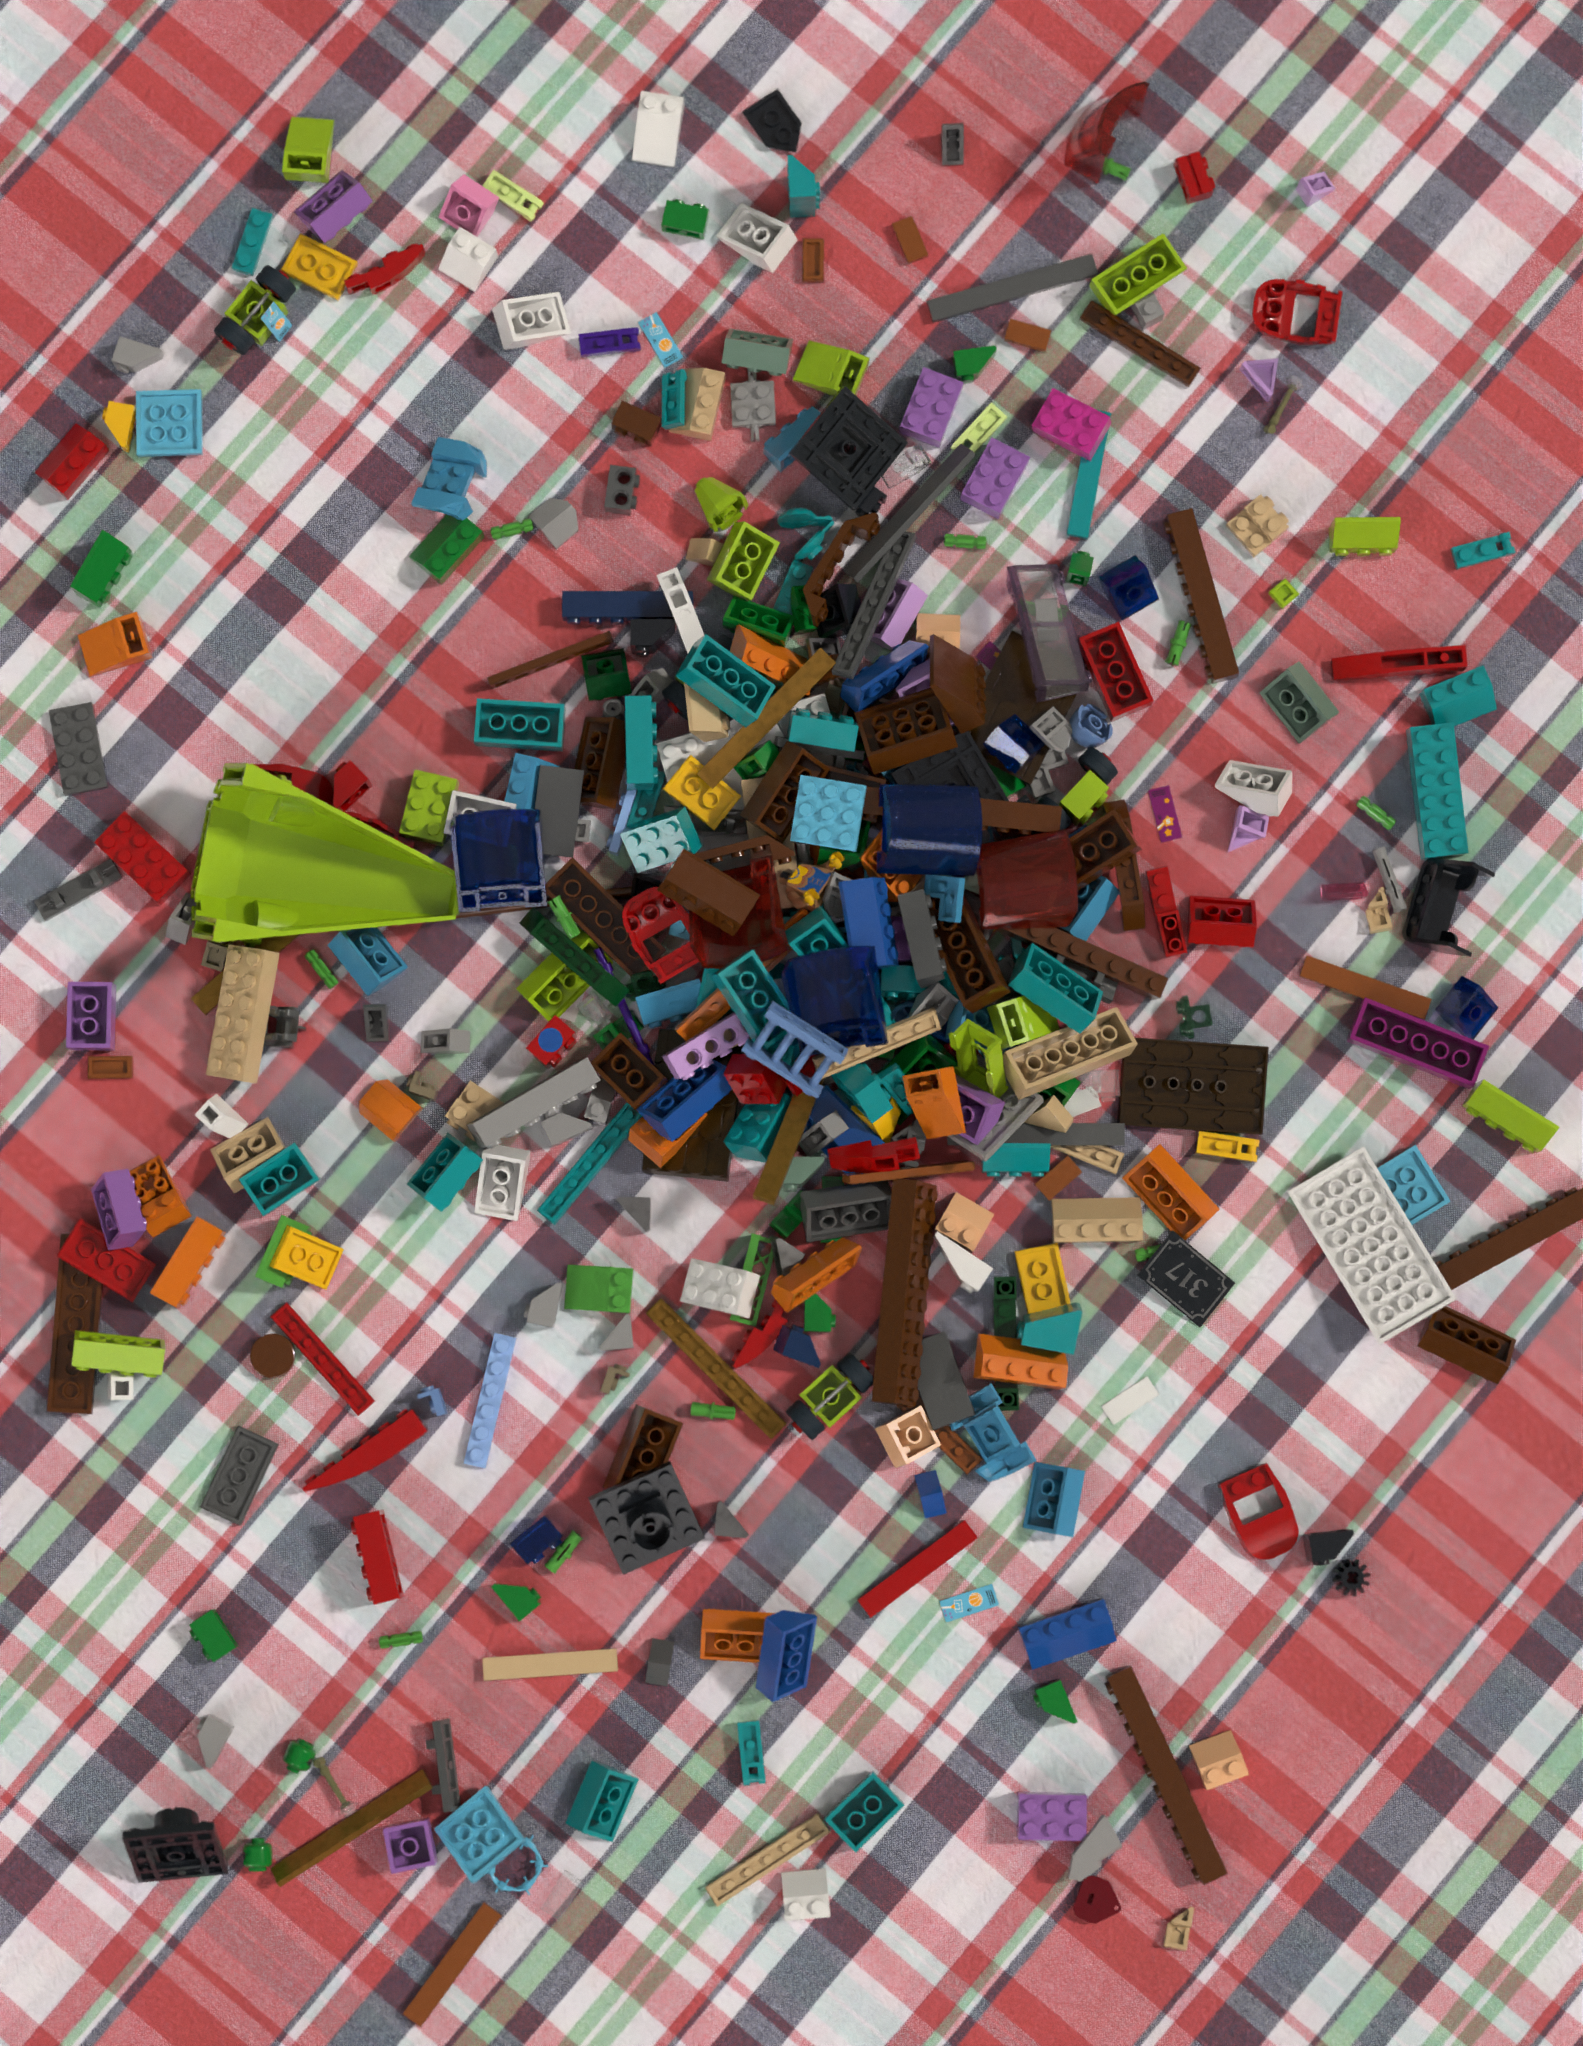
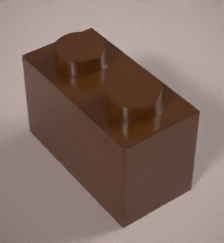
(636, 424)

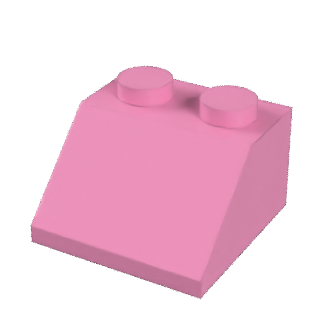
(468, 205)

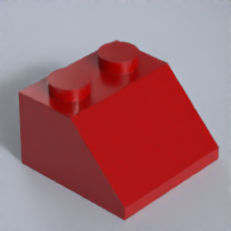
(349, 785)

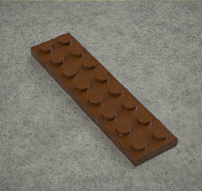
(75, 1309)

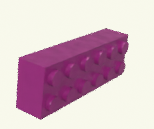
(1417, 1043)

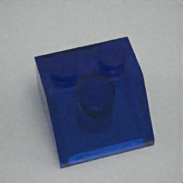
(1129, 587)
(1014, 744)
(1466, 1007)
(537, 1539)

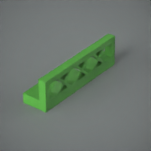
(748, 1265)

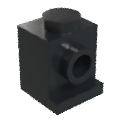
(871, 502)

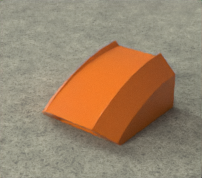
(388, 1108)

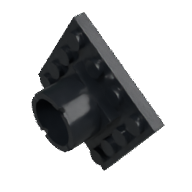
(868, 446)
(956, 766)
(646, 1517)
(175, 1847)

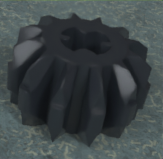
(1359, 1577)

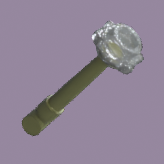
(1293, 383)
(347, 1807)

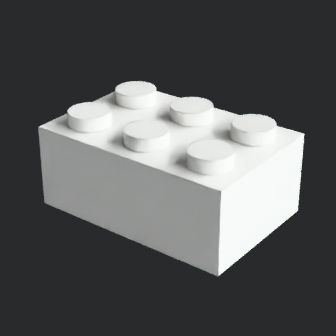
(720, 1288)

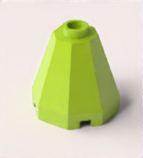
(720, 503)

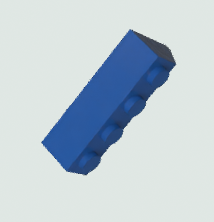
(882, 676)
(869, 918)
(685, 1101)
(858, 1130)
(1067, 1633)
(785, 1653)

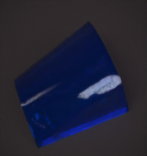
(930, 829)
(499, 859)
(838, 995)

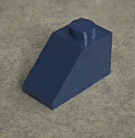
(796, 1345)

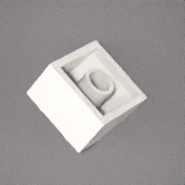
(468, 259)
(805, 1894)

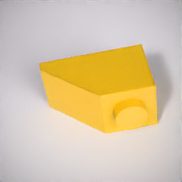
(121, 422)

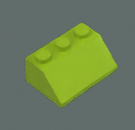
(1364, 535)

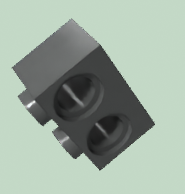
(616, 489)

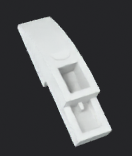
(680, 607)

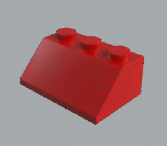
(72, 461)
(1221, 921)

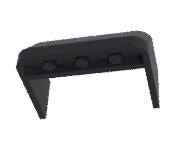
(1435, 902)

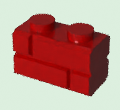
(1194, 177)

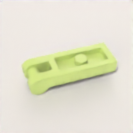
(513, 195)
(981, 428)

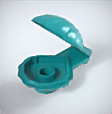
(803, 517)

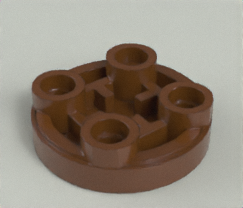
(272, 1356)

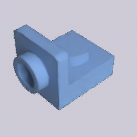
(437, 1403)

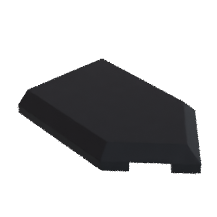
(775, 122)

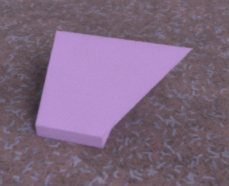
(1261, 375)
(1247, 827)

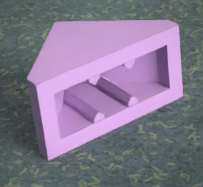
(1314, 188)

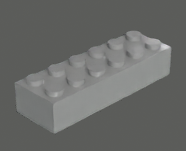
(533, 1102)

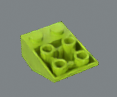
(308, 150)
(830, 368)
(1020, 1021)

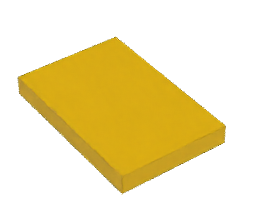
(319, 266)
(698, 797)
(306, 1257)
(1042, 1278)

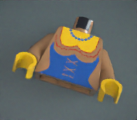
(809, 882)

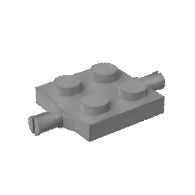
(753, 404)

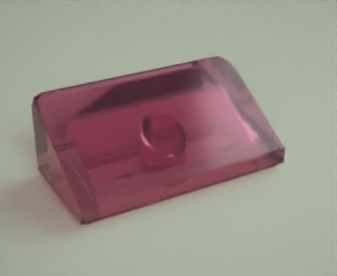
(1343, 891)

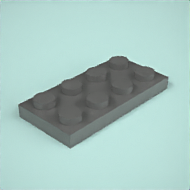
(78, 749)

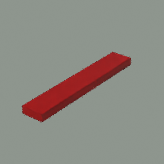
(322, 1359)
(917, 1569)

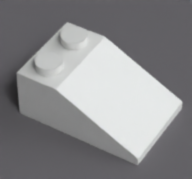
(658, 129)
(757, 237)
(530, 320)
(1256, 786)
(466, 803)
(502, 1182)
(965, 1266)

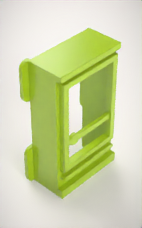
(962, 1040)

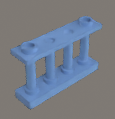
(795, 1029)

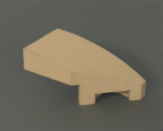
(1377, 913)
(1178, 1931)

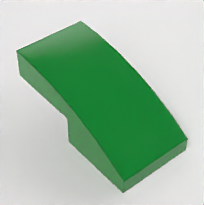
(799, 609)
(608, 1033)
(788, 1218)

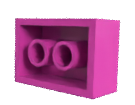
(1071, 424)

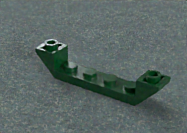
(574, 957)
(1005, 1326)

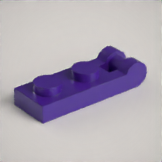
(609, 342)

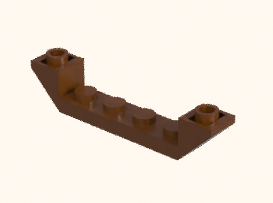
(861, 527)
(779, 851)
(1128, 879)

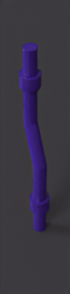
(640, 1045)

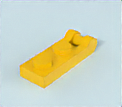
(1226, 1146)

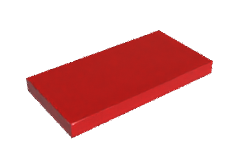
(117, 1269)

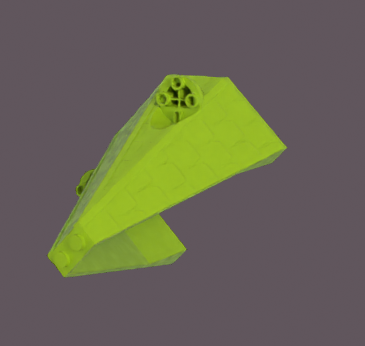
(296, 866)

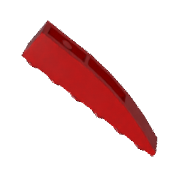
(1400, 663)
(372, 1452)

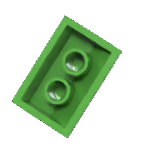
(269, 1273)

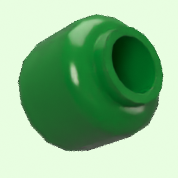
(299, 1755)
(257, 1855)

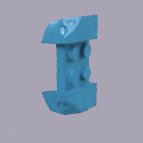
(450, 478)
(994, 1437)

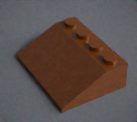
(958, 684)
(905, 730)

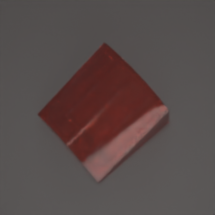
(1091, 135)
(1028, 882)
(760, 931)

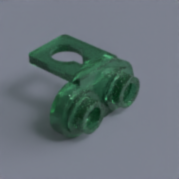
(643, 986)
(1188, 1025)

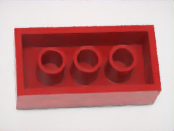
(1115, 671)
(142, 858)
(378, 1557)

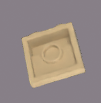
(1258, 525)
(469, 1106)

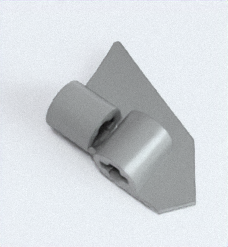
(1094, 1848)

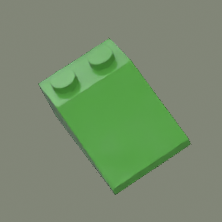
(599, 1288)

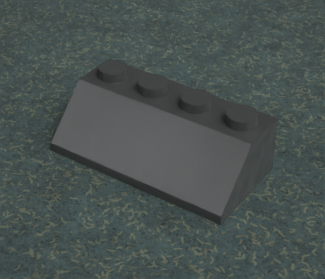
(921, 937)
(845, 1210)

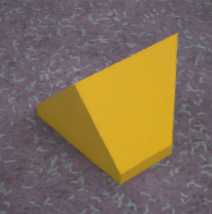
(886, 1124)

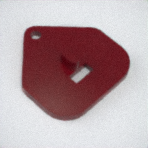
(1102, 1901)

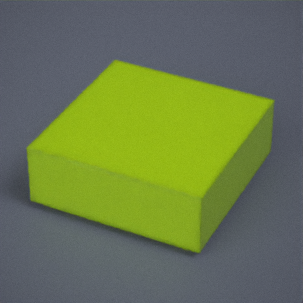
(1283, 593)

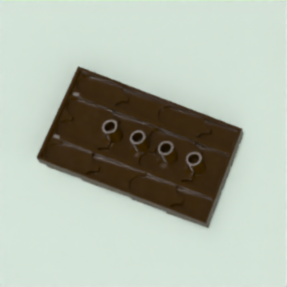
(1012, 692)
(1211, 1088)
(704, 1152)

